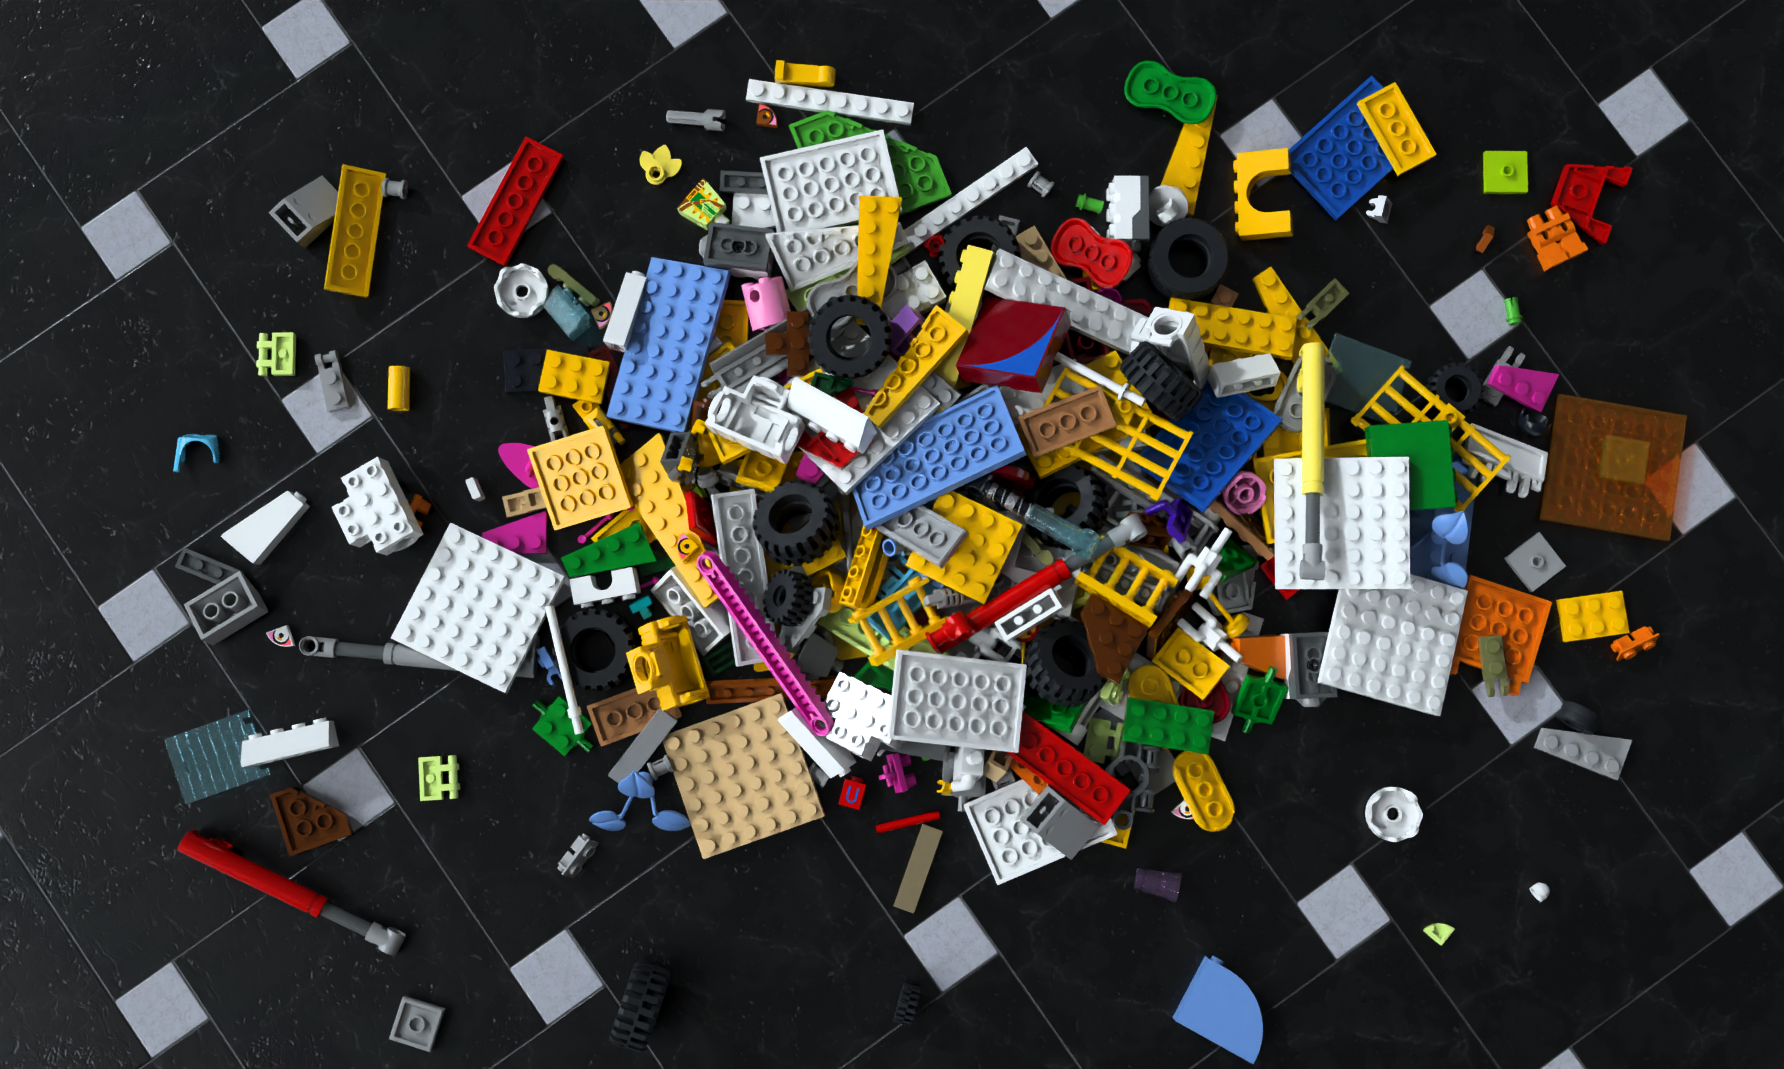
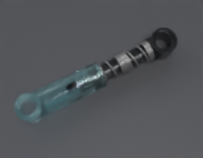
(1081, 541)

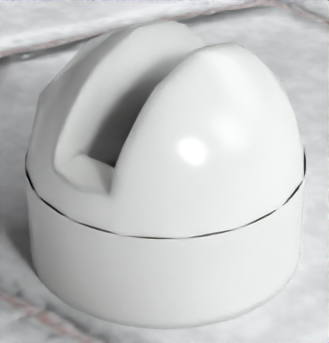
(1540, 891)

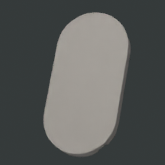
(1290, 401)

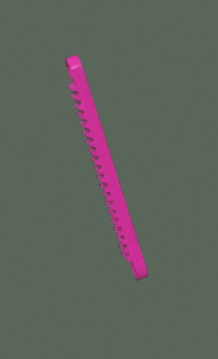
(765, 643)

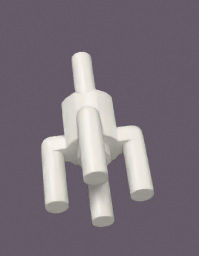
(1205, 565)
(1209, 633)
(987, 640)

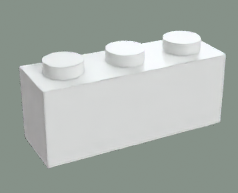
(1243, 375)
(1030, 615)

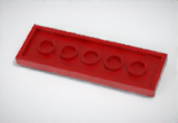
(515, 201)
(1068, 770)

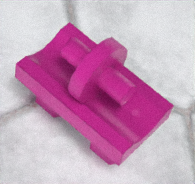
(894, 772)

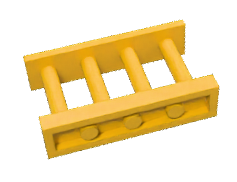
(1125, 603)
(917, 632)

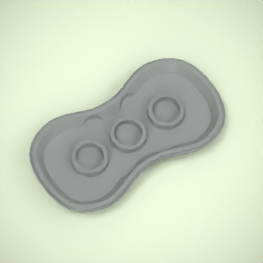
(842, 286)

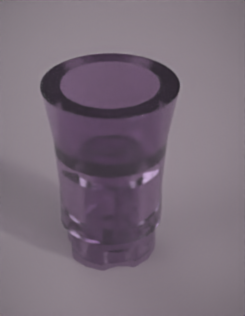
(1158, 883)

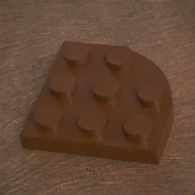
(1162, 630)

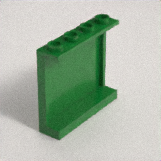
(1429, 459)

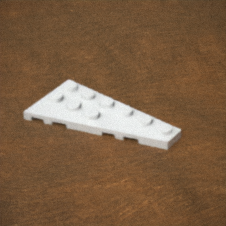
(818, 253)

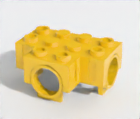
(668, 663)

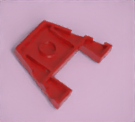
(1579, 192)
(828, 450)

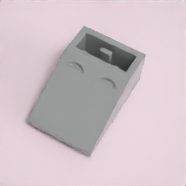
(307, 211)
(1059, 822)

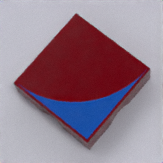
(1013, 344)

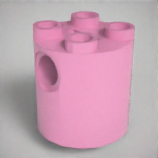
(766, 302)

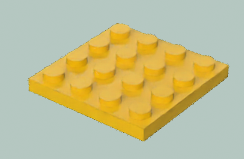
(580, 477)
(980, 556)

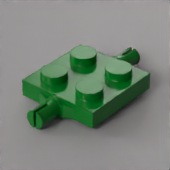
(1259, 699)
(558, 728)

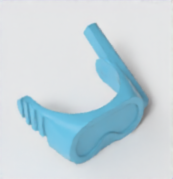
(210, 440)

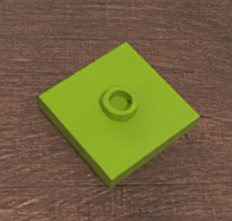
(1505, 172)

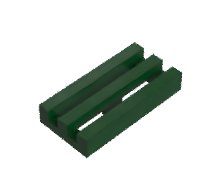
(710, 666)

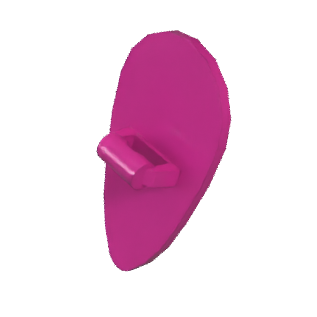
(518, 462)

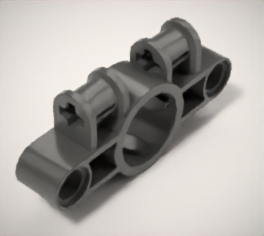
(1139, 798)

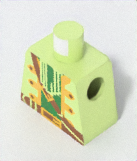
(703, 206)

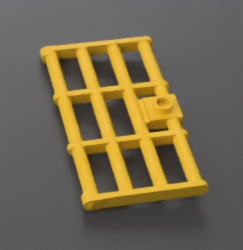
(1448, 413)
(1122, 414)

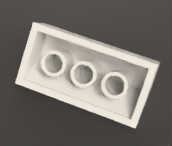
(830, 416)
(706, 625)
(289, 743)

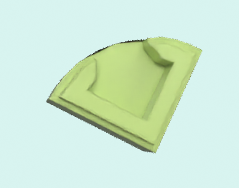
(1439, 932)

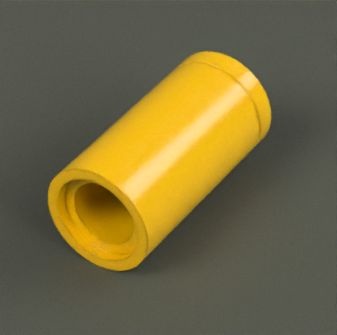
(399, 388)

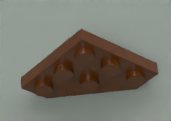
(1111, 637)
(308, 821)

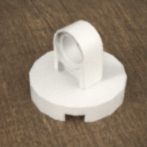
(1167, 205)

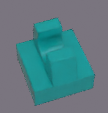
(642, 606)

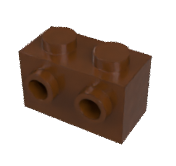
(1157, 533)

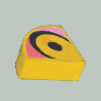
(685, 547)

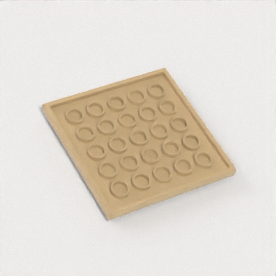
(742, 777)

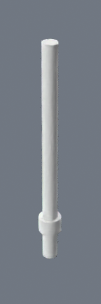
(574, 711)

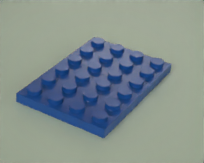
(1341, 155)
(1223, 441)

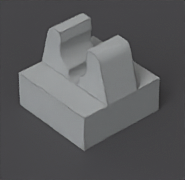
(1382, 209)

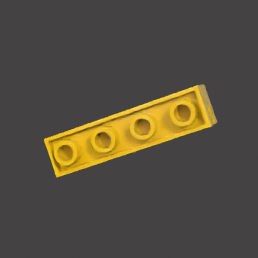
(865, 571)

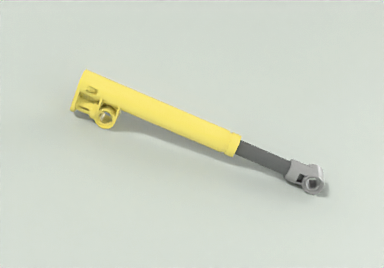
(1312, 385)

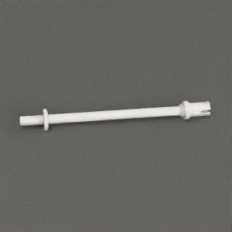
(1123, 391)

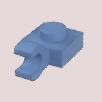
(547, 660)

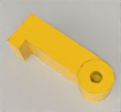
(804, 75)

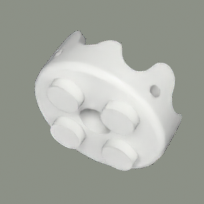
(509, 282)
(1408, 818)

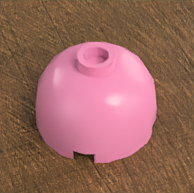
(1244, 493)

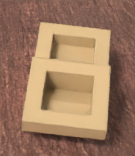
(523, 502)

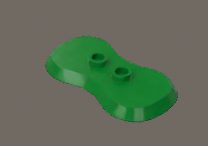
(1184, 97)

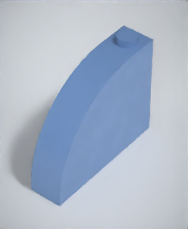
(1222, 1010)

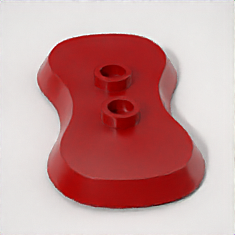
(1081, 247)

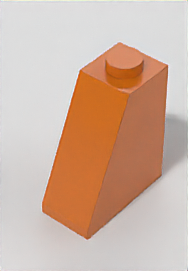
(1261, 652)

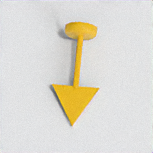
(1235, 624)

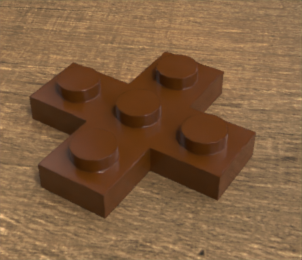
(792, 344)

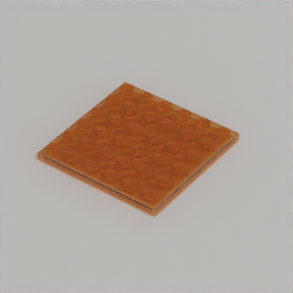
(1572, 480)

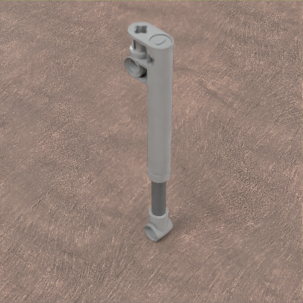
(400, 654)

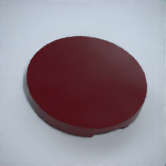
(1013, 478)

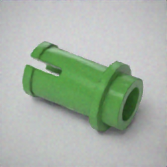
(1090, 204)
(1512, 311)

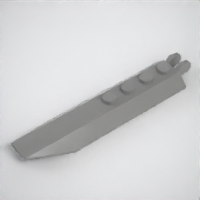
(750, 359)

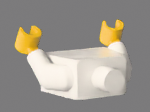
(967, 770)

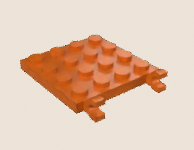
(1505, 612)

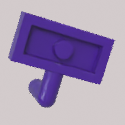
(1179, 517)

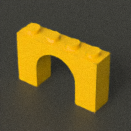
(1250, 169)

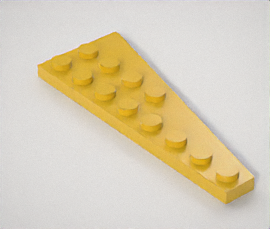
(665, 511)

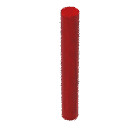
(907, 822)

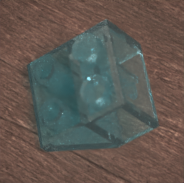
(568, 316)

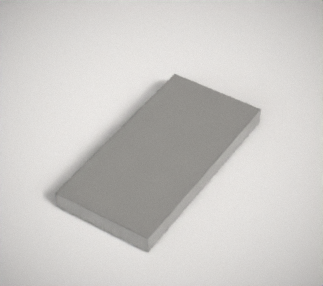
(925, 534)

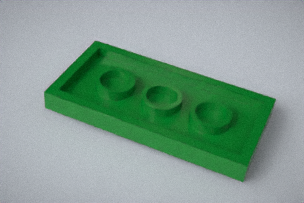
(1167, 725)

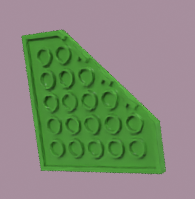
(915, 172)

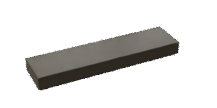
(918, 868)

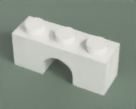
(624, 585)

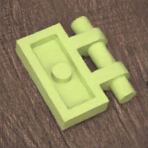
(283, 354)
(1113, 693)
(1097, 739)
(432, 778)

